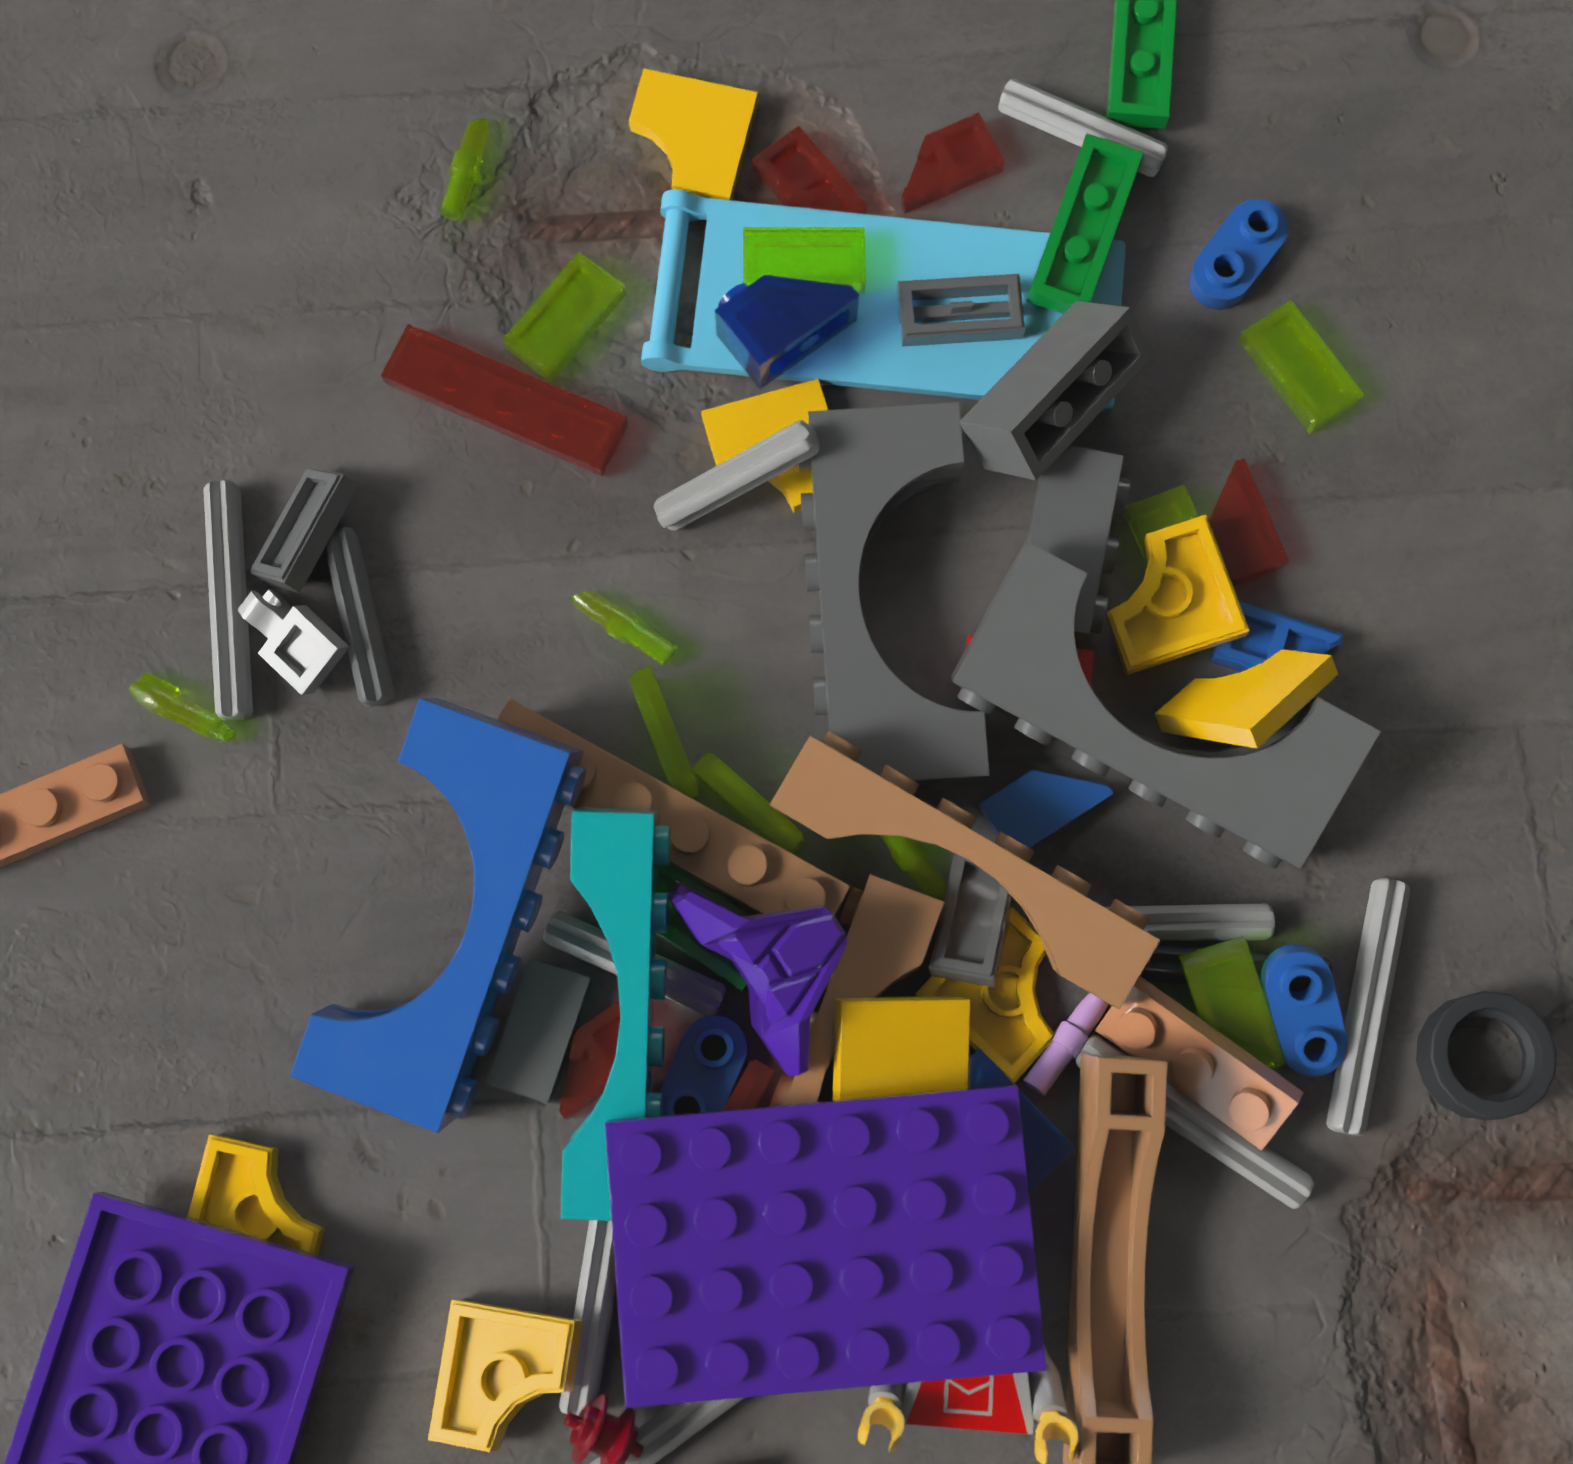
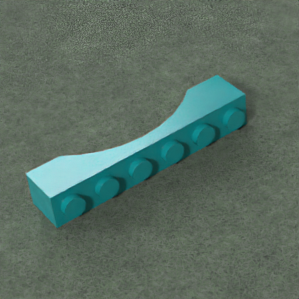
(617, 875)

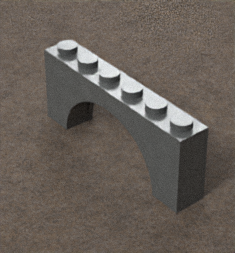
(859, 476)
(1267, 795)

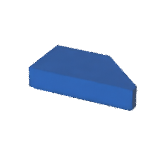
(1269, 635)
(1041, 805)

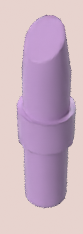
(1066, 1044)

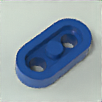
(1240, 250)
(1304, 1013)
(704, 1079)

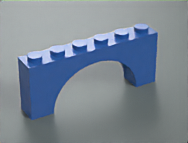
(509, 801)

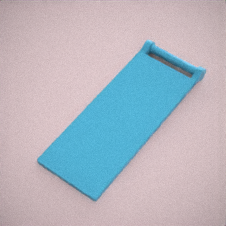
(870, 349)

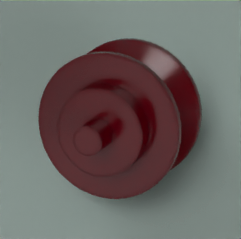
(603, 1434)

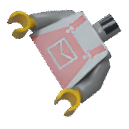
(977, 1403)

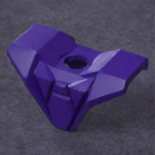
(782, 960)

